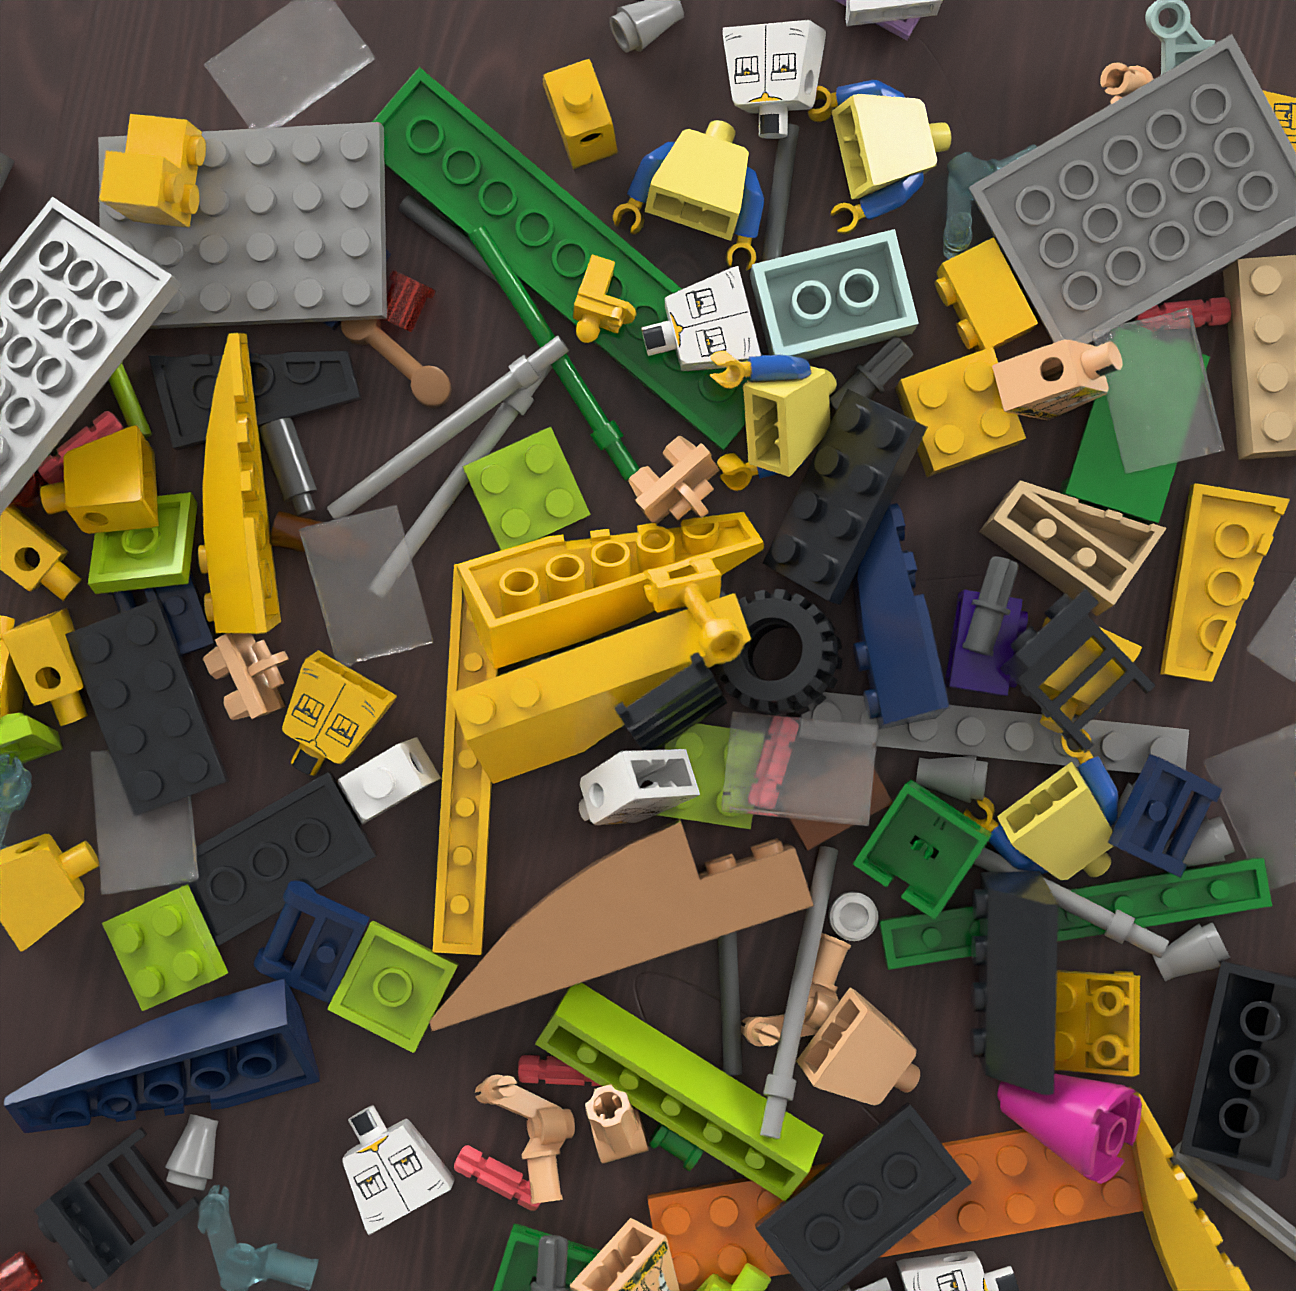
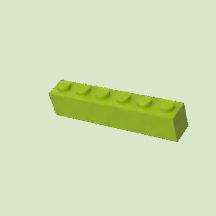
(678, 1089)

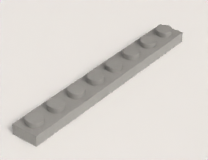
(1013, 735)

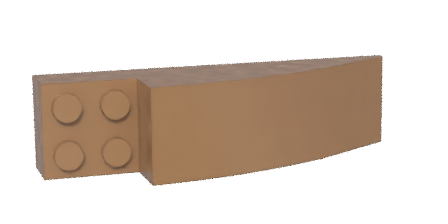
(625, 912)

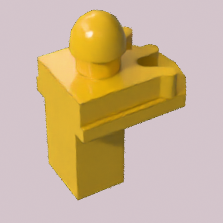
(594, 307)

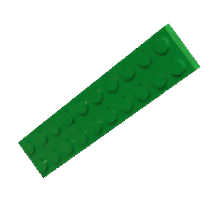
(546, 239)

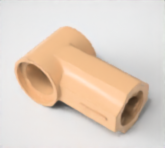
(615, 1125)

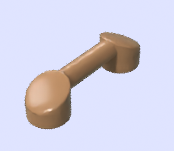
(428, 383)

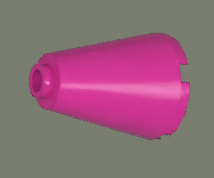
(1079, 1123)

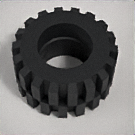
(813, 671)

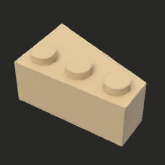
(1071, 541)

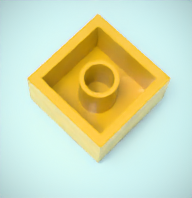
(961, 412)

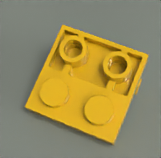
(1097, 1022)

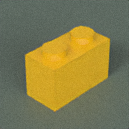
(984, 297)

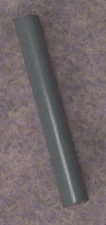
(780, 194)
(444, 232)
(730, 1004)

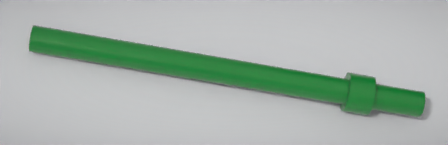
(605, 433)

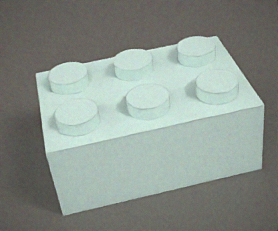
(834, 297)

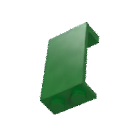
(1100, 477)

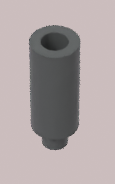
(289, 464)

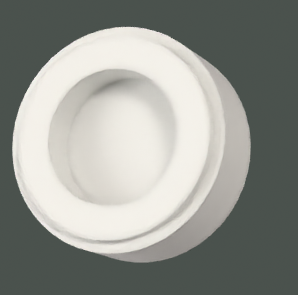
(853, 916)

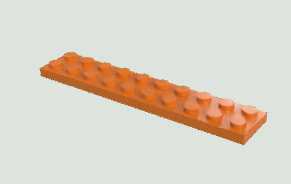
(1013, 1190)

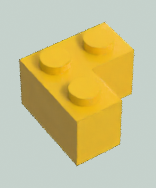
(156, 172)

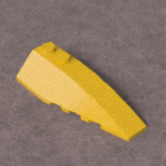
(235, 506)
(576, 589)
(570, 698)
(1178, 1230)

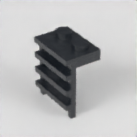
(1044, 651)
(673, 706)
(89, 1228)

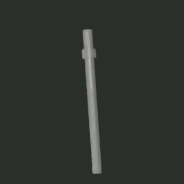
(522, 373)
(513, 405)
(1117, 925)
(780, 1085)

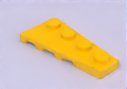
(1216, 566)

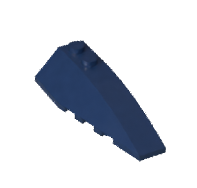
(895, 633)
(204, 1053)

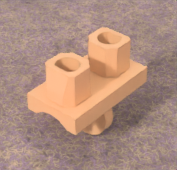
(680, 487)
(253, 674)

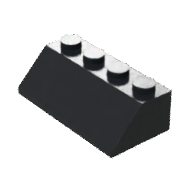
(1015, 979)
(1246, 1074)

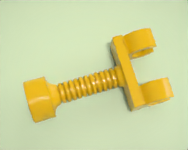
(718, 637)

